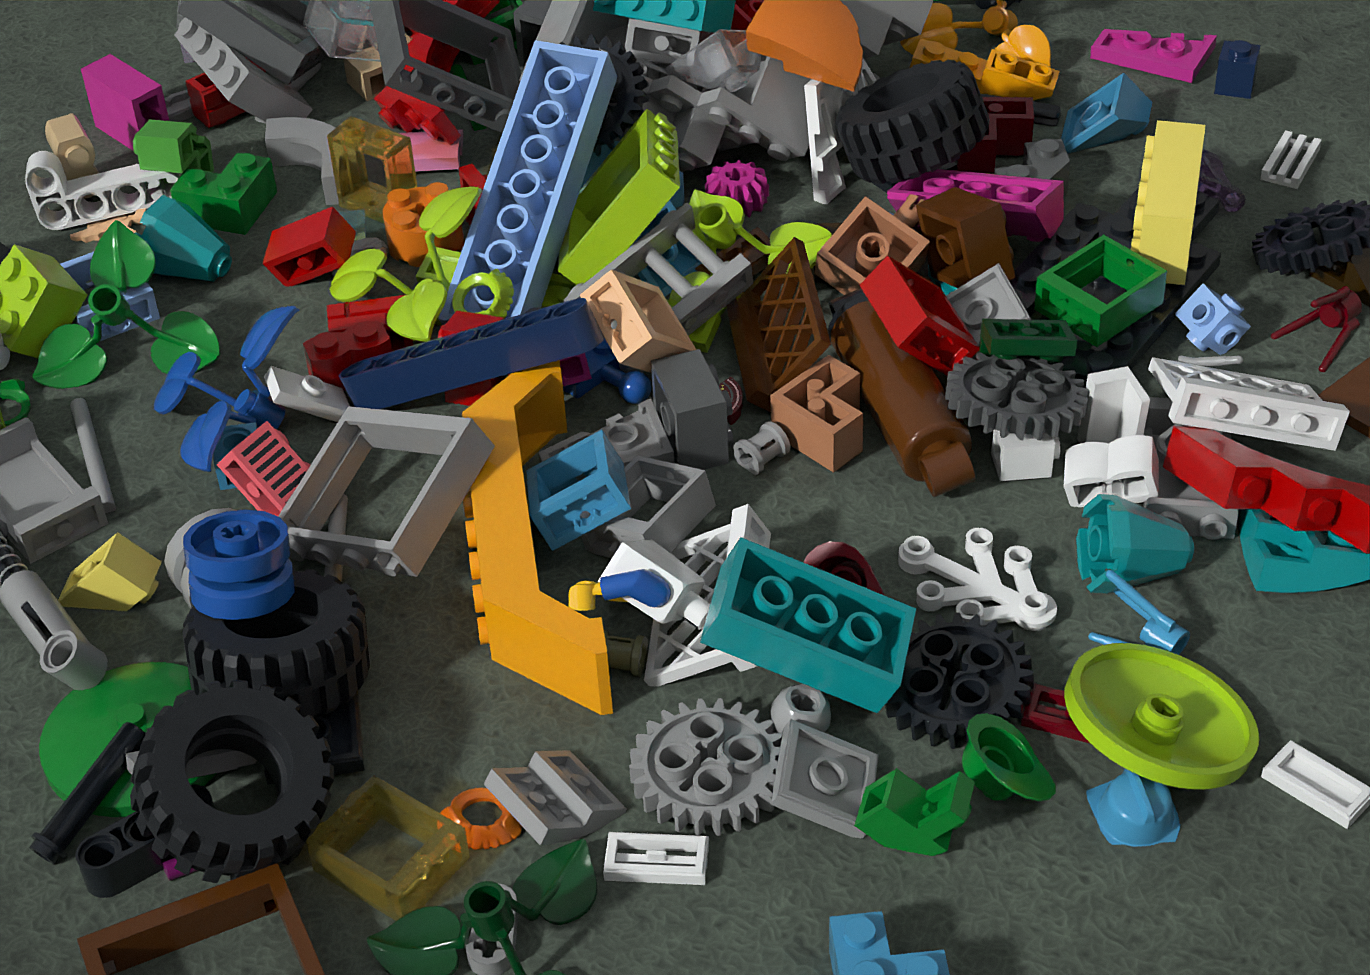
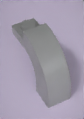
(302, 143)

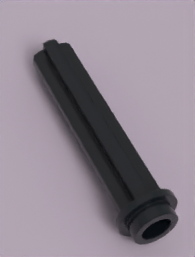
(87, 794)

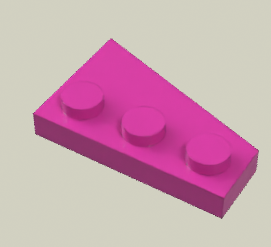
(1160, 56)

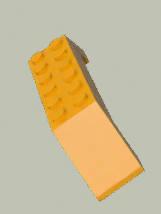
(520, 622)

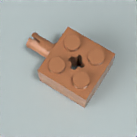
(866, 240)

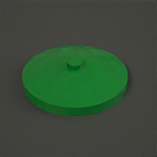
(91, 718)

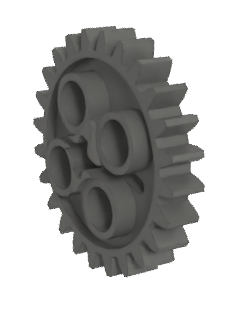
(1016, 395)

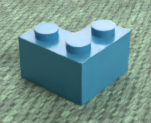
(861, 948)

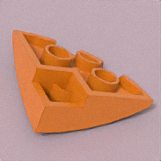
(810, 38)

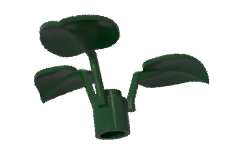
(426, 939)

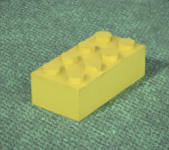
(1168, 197)

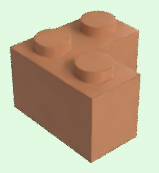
(822, 413)

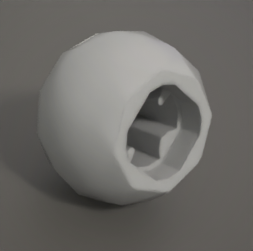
(802, 705)

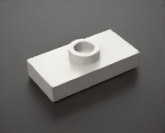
(306, 394)

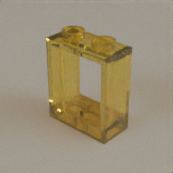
(347, 150)
(419, 878)

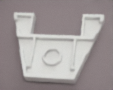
(822, 109)

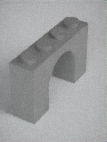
(239, 78)

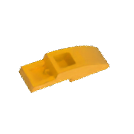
(999, 75)

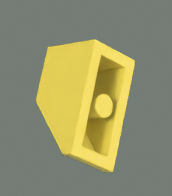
(112, 577)

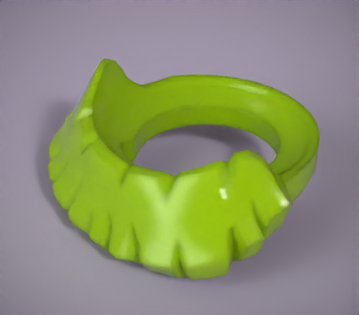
(500, 286)

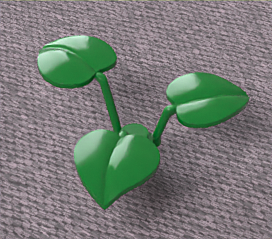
(120, 261)

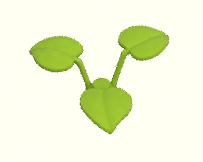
(721, 220)
(420, 308)

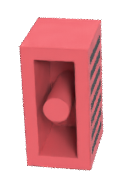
(265, 469)

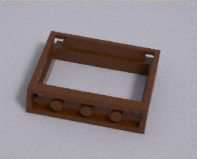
(198, 919)

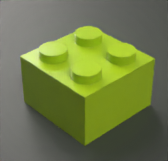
(35, 299)

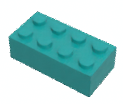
(809, 625)

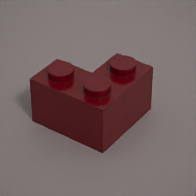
(1007, 131)

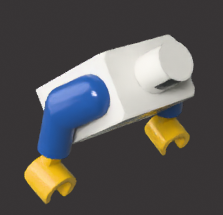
(648, 580)

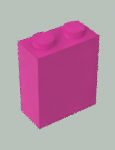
(122, 98)

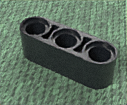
(121, 856)

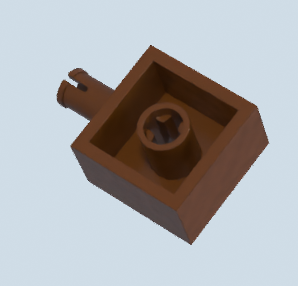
(964, 236)

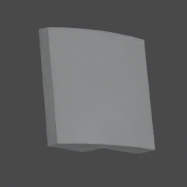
(554, 797)

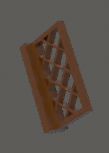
(757, 336)

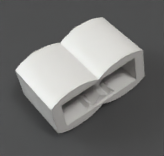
(1120, 468)

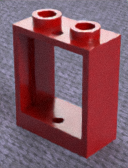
(918, 316)

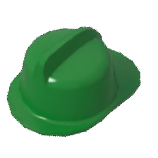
(1004, 761)

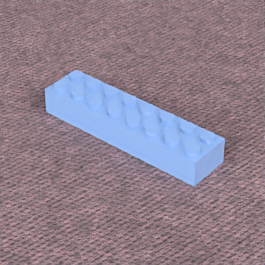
(536, 175)

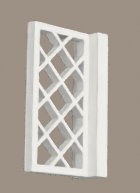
(1249, 404)
(689, 662)

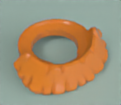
(478, 837)

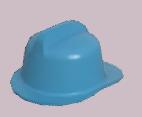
(1134, 811)

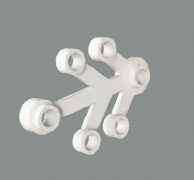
(1025, 606)

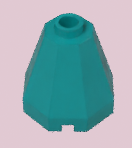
(184, 242)
(1129, 542)

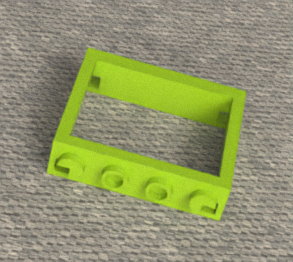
(621, 197)

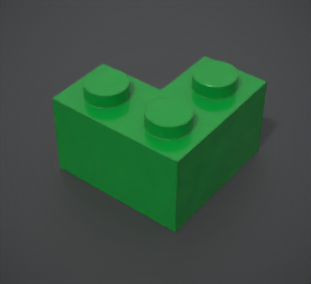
(232, 198)

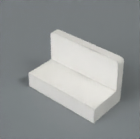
(1114, 406)

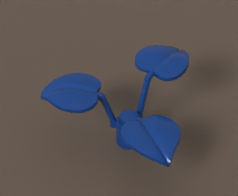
(251, 406)

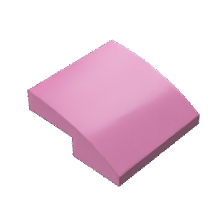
(434, 154)

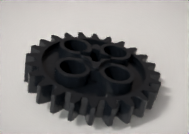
(626, 91)
(1293, 245)
(993, 678)

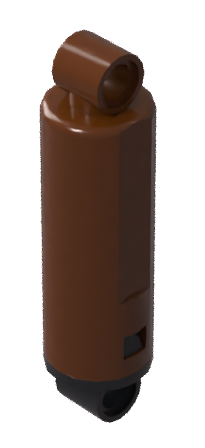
(902, 398)

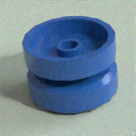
(239, 564)

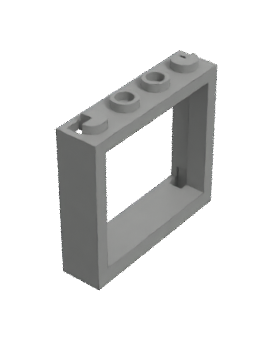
(463, 454)

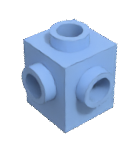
(1213, 320)

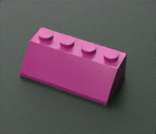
(1030, 204)

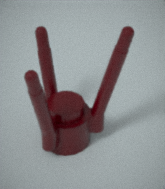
(1334, 310)

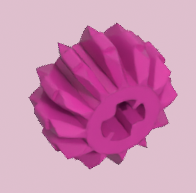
(740, 182)

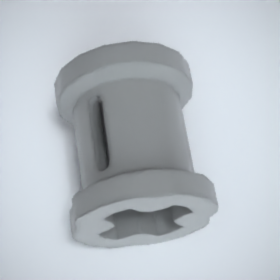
(770, 450)

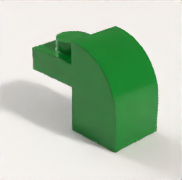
(911, 818)

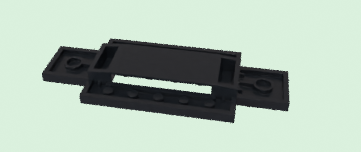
(1081, 228)

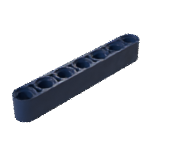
(473, 355)

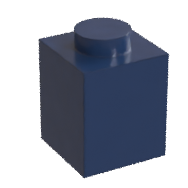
(1237, 69)

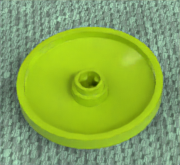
(1161, 716)

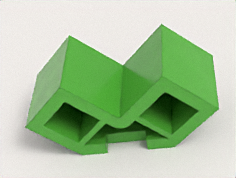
(172, 147)

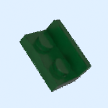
(1022, 337)

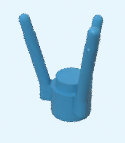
(1158, 631)

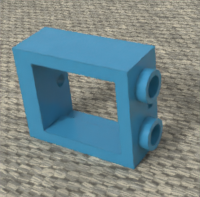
(560, 498)

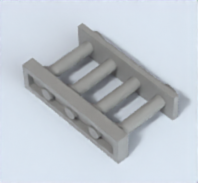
(697, 302)

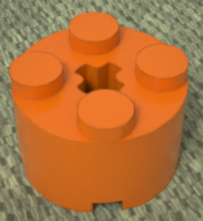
(402, 227)

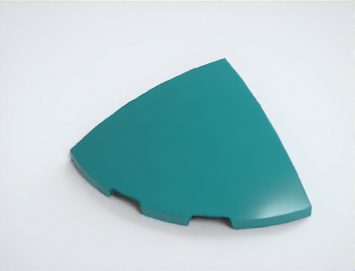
(1297, 560)

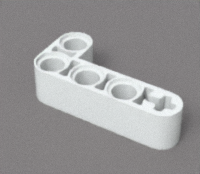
(104, 185)

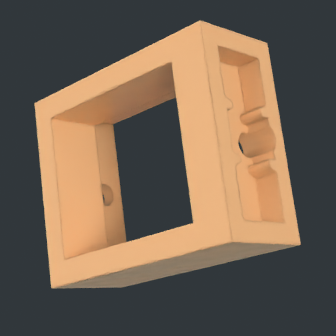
(644, 319)

